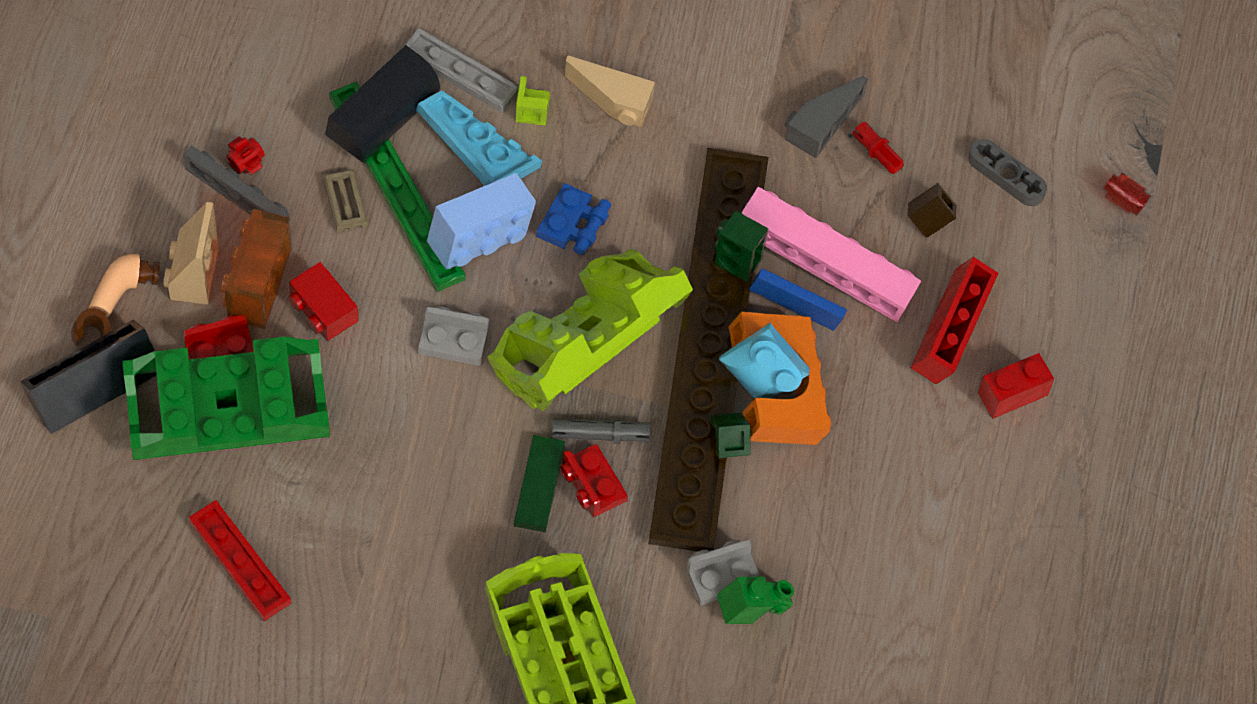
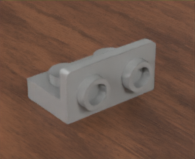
(454, 335)
(718, 568)

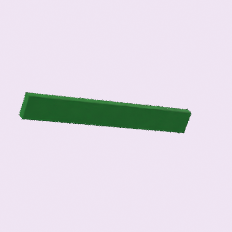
(404, 202)

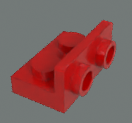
(218, 338)
(594, 480)

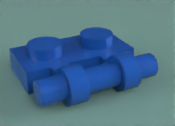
(565, 215)

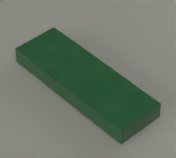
(539, 483)

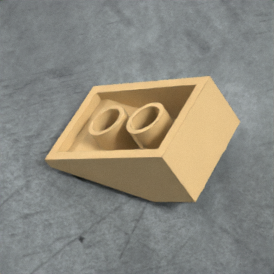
(194, 258)

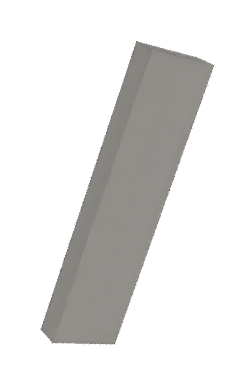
(464, 71)

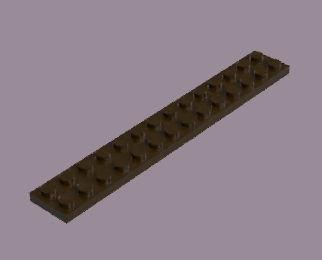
(702, 385)

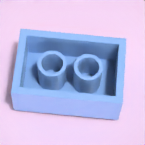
(481, 221)

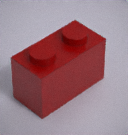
(323, 302)
(1015, 385)

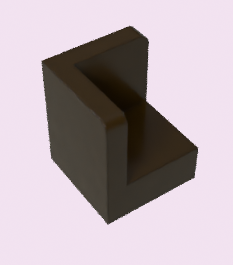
(932, 210)

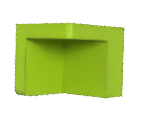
(531, 104)

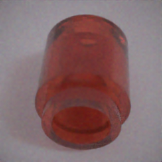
(1126, 193)

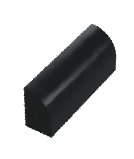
(382, 104)
(87, 377)

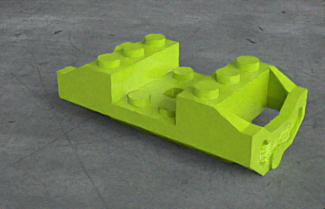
(619, 307)
(553, 623)

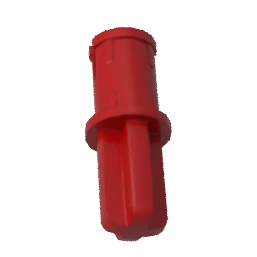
(878, 147)

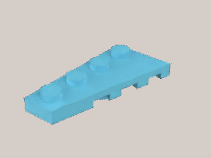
(475, 142)

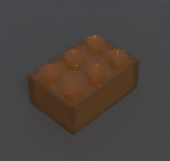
(257, 267)

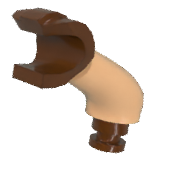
(119, 277)

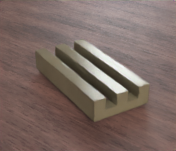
(351, 222)

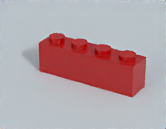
(954, 320)

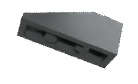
(822, 117)

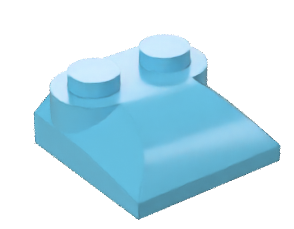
(765, 364)

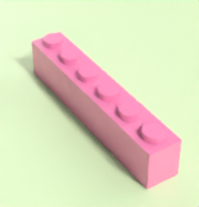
(832, 256)

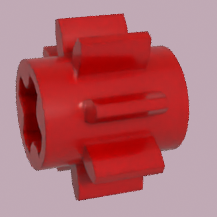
(245, 155)

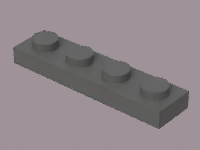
(229, 184)

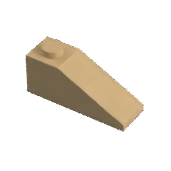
(615, 92)

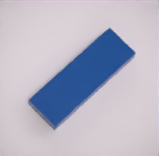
(797, 299)

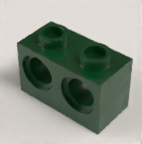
(740, 245)

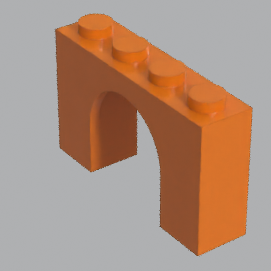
(787, 420)

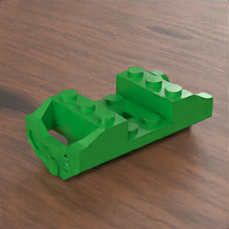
(203, 396)

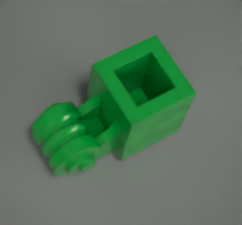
(752, 597)

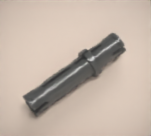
(601, 430)

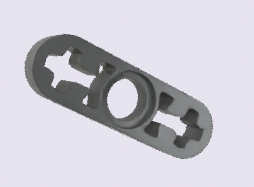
(1004, 159)

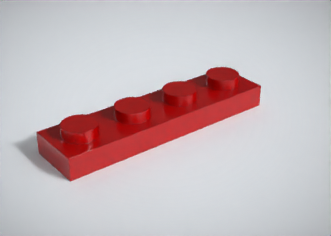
(240, 560)

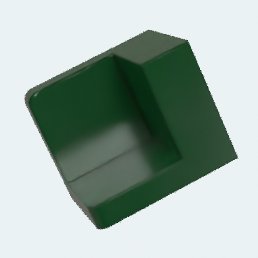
(731, 435)

